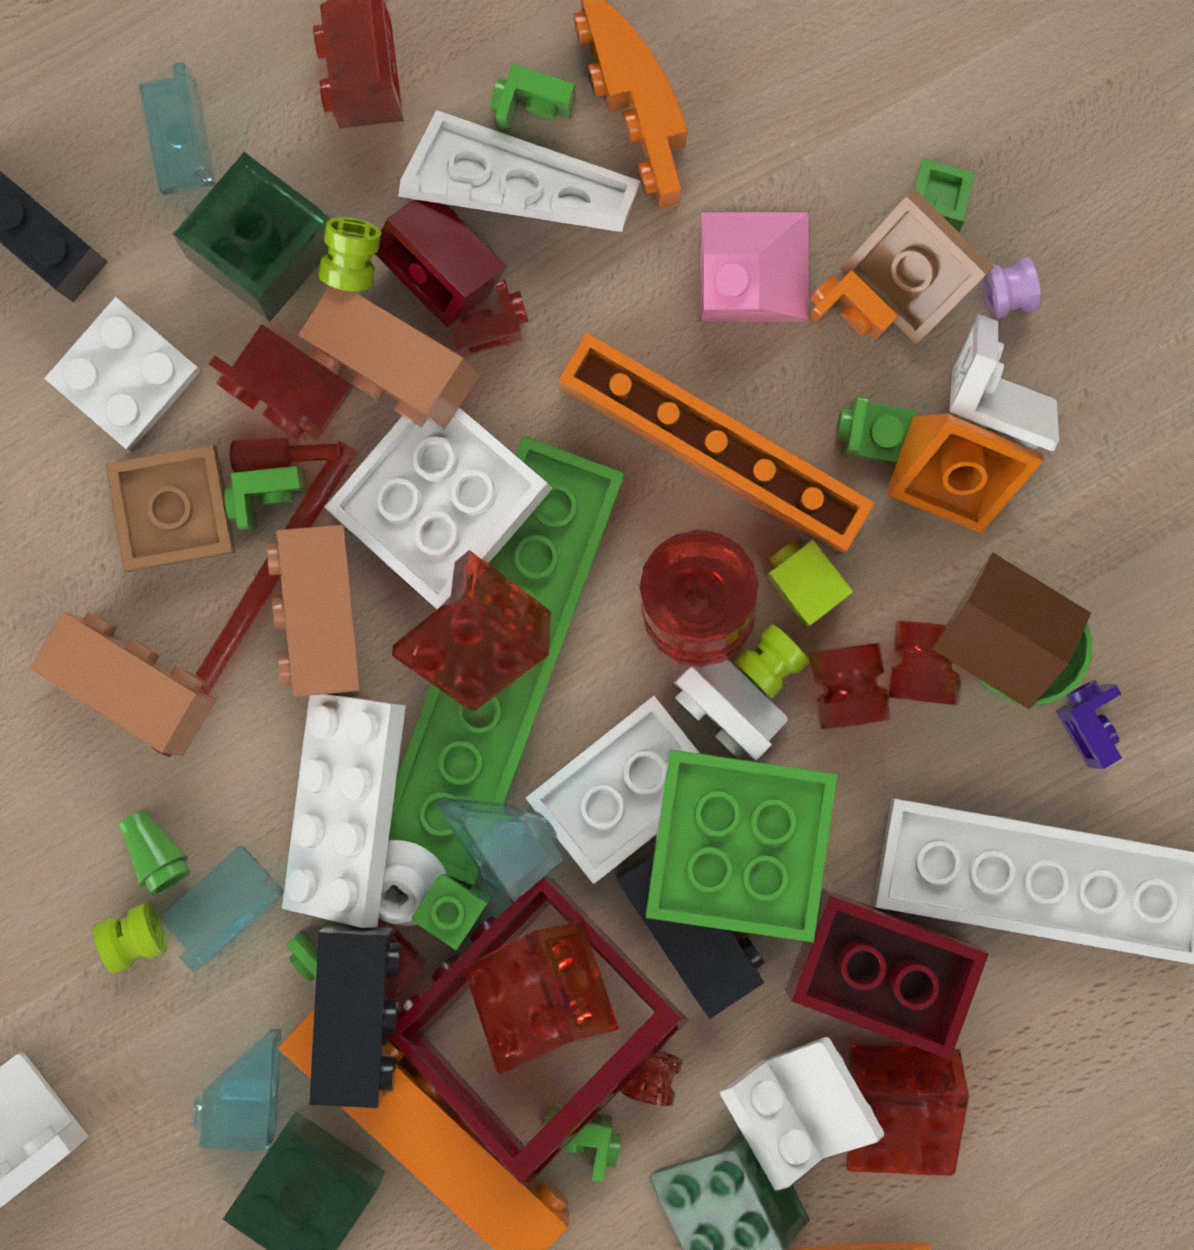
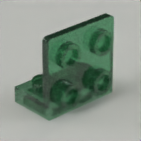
(728, 1202)

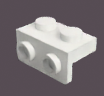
(734, 704)

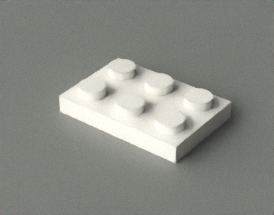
(613, 790)

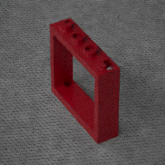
(450, 984)

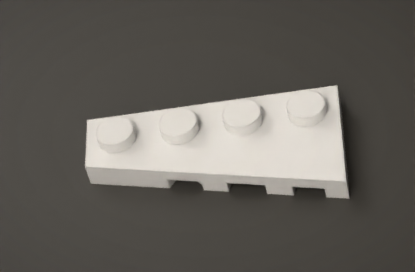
(503, 174)

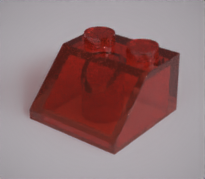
(360, 62)

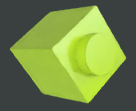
(807, 581)

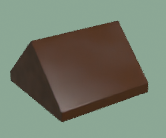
(1012, 631)

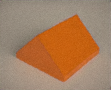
(959, 470)

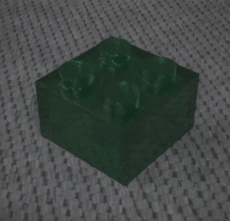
(255, 236)
(305, 1191)

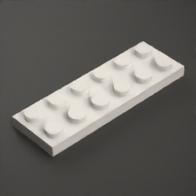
(1037, 880)

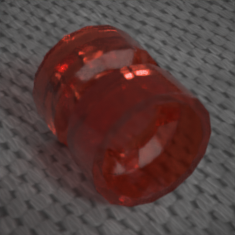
(923, 672)
(850, 686)

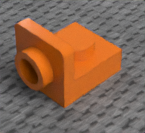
(863, 307)

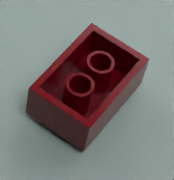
(887, 974)

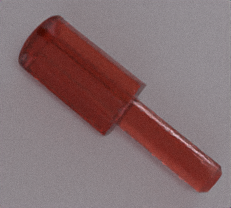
(276, 453)

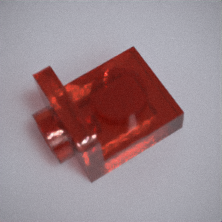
(484, 332)

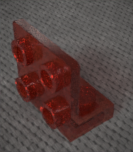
(292, 385)
(478, 637)
(540, 995)
(918, 1105)

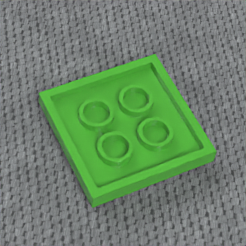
(741, 845)

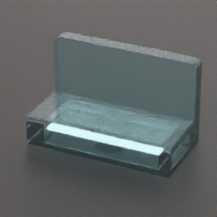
(177, 132)
(221, 907)

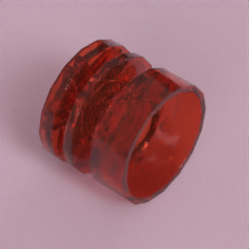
(695, 568)

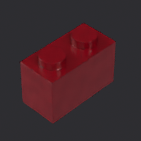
(439, 259)

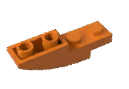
(633, 79)

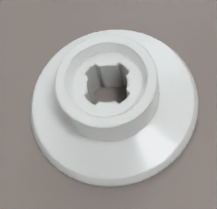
(414, 873)

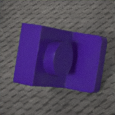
(1091, 733)

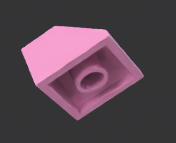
(754, 266)

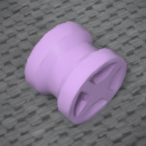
(1012, 288)

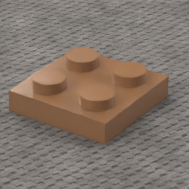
(918, 265)
(170, 508)

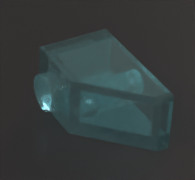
(503, 842)
(242, 1102)

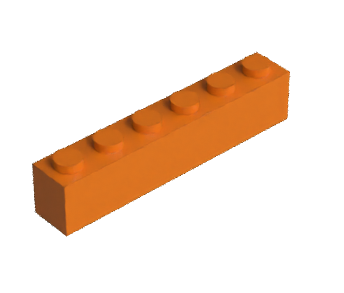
(714, 444)
(450, 1157)

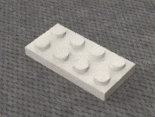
(343, 809)

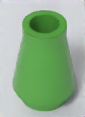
(153, 853)

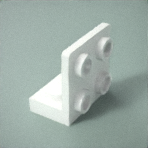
(992, 402)
(800, 1110)
(33, 1127)

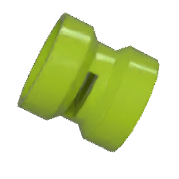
(349, 254)
(771, 661)
(130, 938)

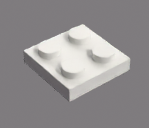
(122, 374)

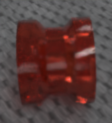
(655, 1080)

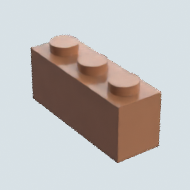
(388, 357)
(314, 610)
(124, 682)

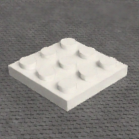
(435, 497)

